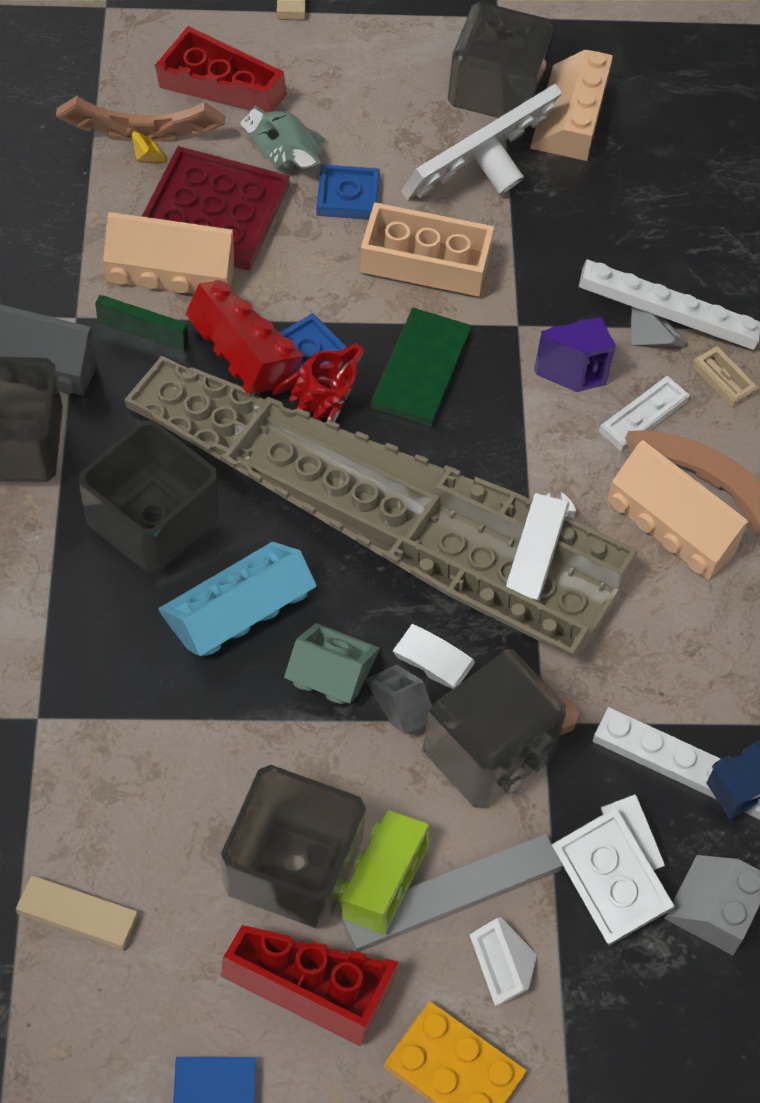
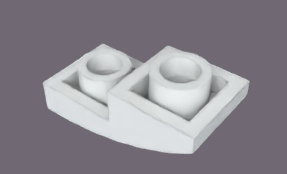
(433, 655)
(637, 823)

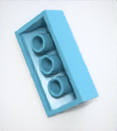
(238, 598)

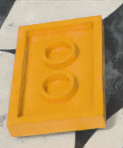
(452, 1062)

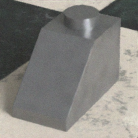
(401, 698)

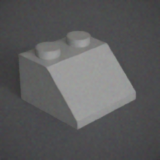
(717, 901)

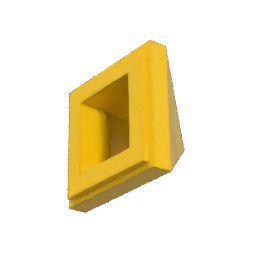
(146, 149)

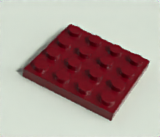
(220, 195)

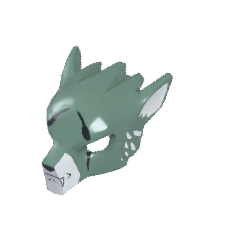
(283, 138)

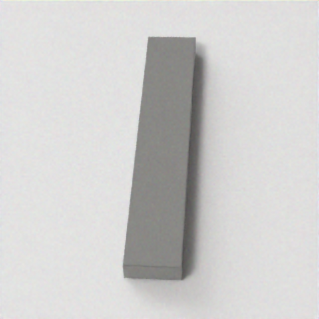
(463, 889)

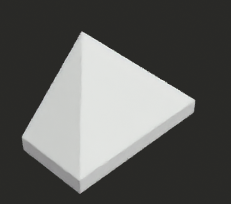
(504, 960)

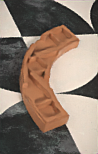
(160, 128)
(709, 465)

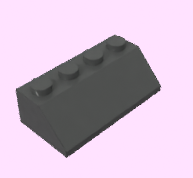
(61, 341)

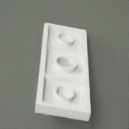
(485, 149)

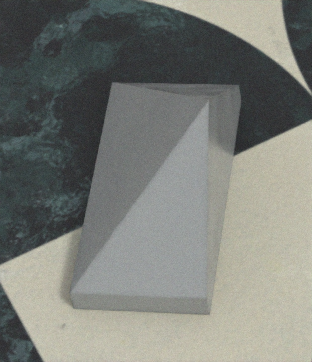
(653, 330)

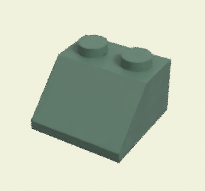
(330, 663)

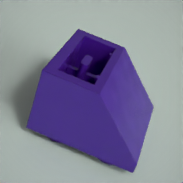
(576, 354)

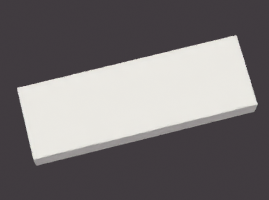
(645, 412)
(537, 546)

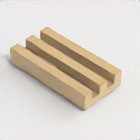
(721, 379)

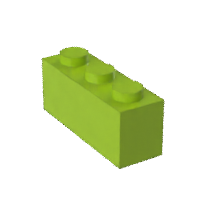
(384, 871)

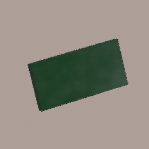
(421, 367)

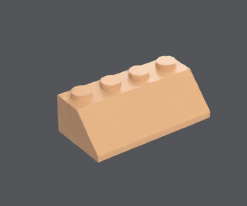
(573, 122)
(166, 253)
(677, 510)

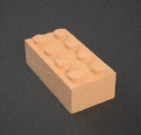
(426, 249)

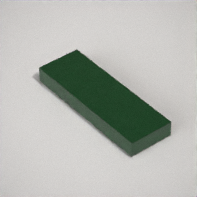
(142, 322)

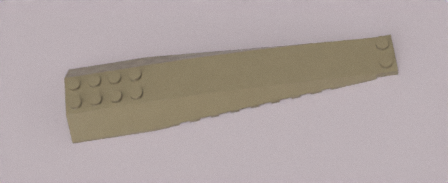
(400, 506)

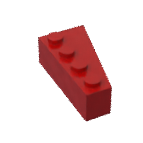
(219, 72)
(242, 337)
(310, 980)

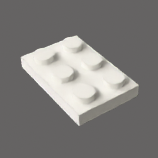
(613, 876)

